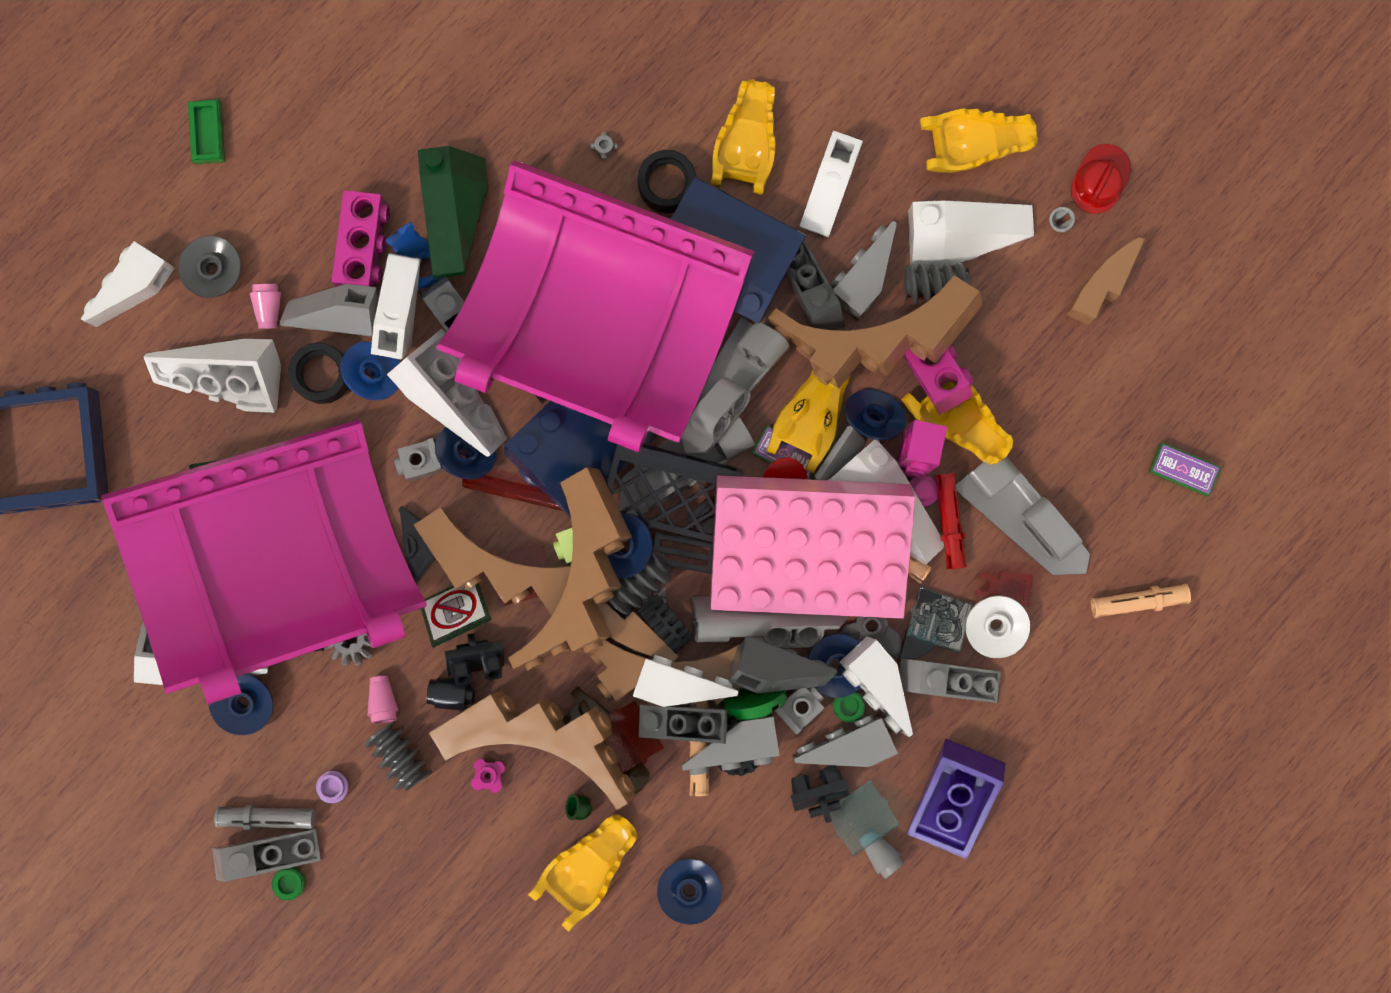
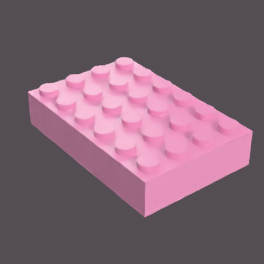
(811, 546)

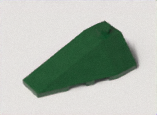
(452, 201)

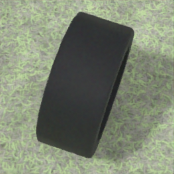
(649, 164)
(296, 378)

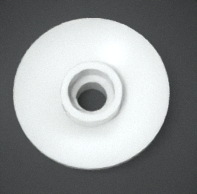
(1001, 641)

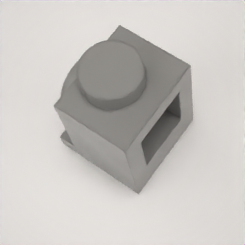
(428, 466)
(797, 720)

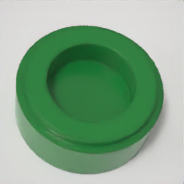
(849, 707)
(288, 883)

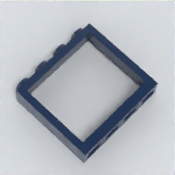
(92, 447)

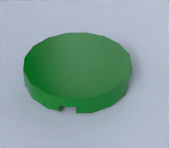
(753, 705)

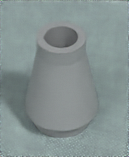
(884, 857)

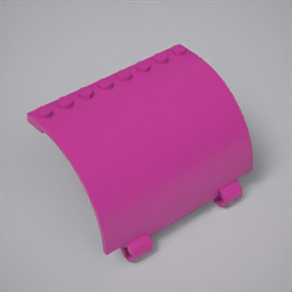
(597, 307)
(262, 559)

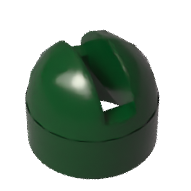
(578, 807)

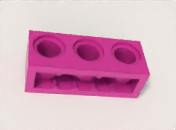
(351, 229)
(935, 376)
(921, 448)

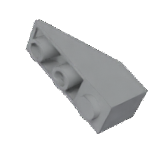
(865, 280)
(336, 309)
(949, 680)
(744, 742)
(857, 747)
(265, 855)

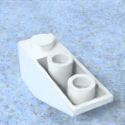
(831, 183)
(134, 280)
(396, 307)
(880, 679)
(670, 686)

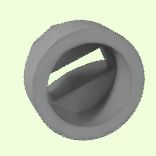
(1058, 214)

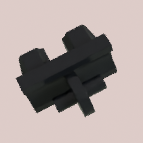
(475, 657)
(832, 789)

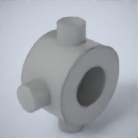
(604, 145)

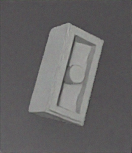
(844, 451)

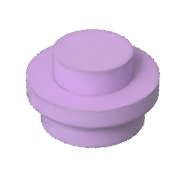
(332, 786)

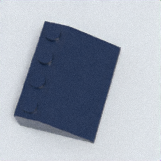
(740, 223)
(560, 445)

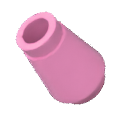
(266, 304)
(381, 701)

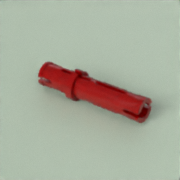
(950, 519)

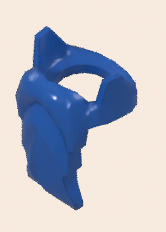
(411, 244)

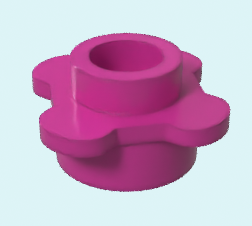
(494, 782)

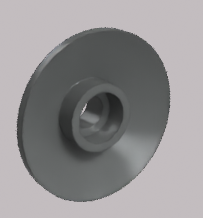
(197, 260)

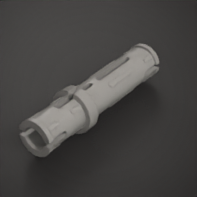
(252, 817)

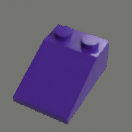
(957, 798)

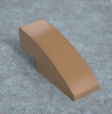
(1104, 283)
(634, 633)

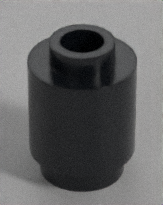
(446, 695)

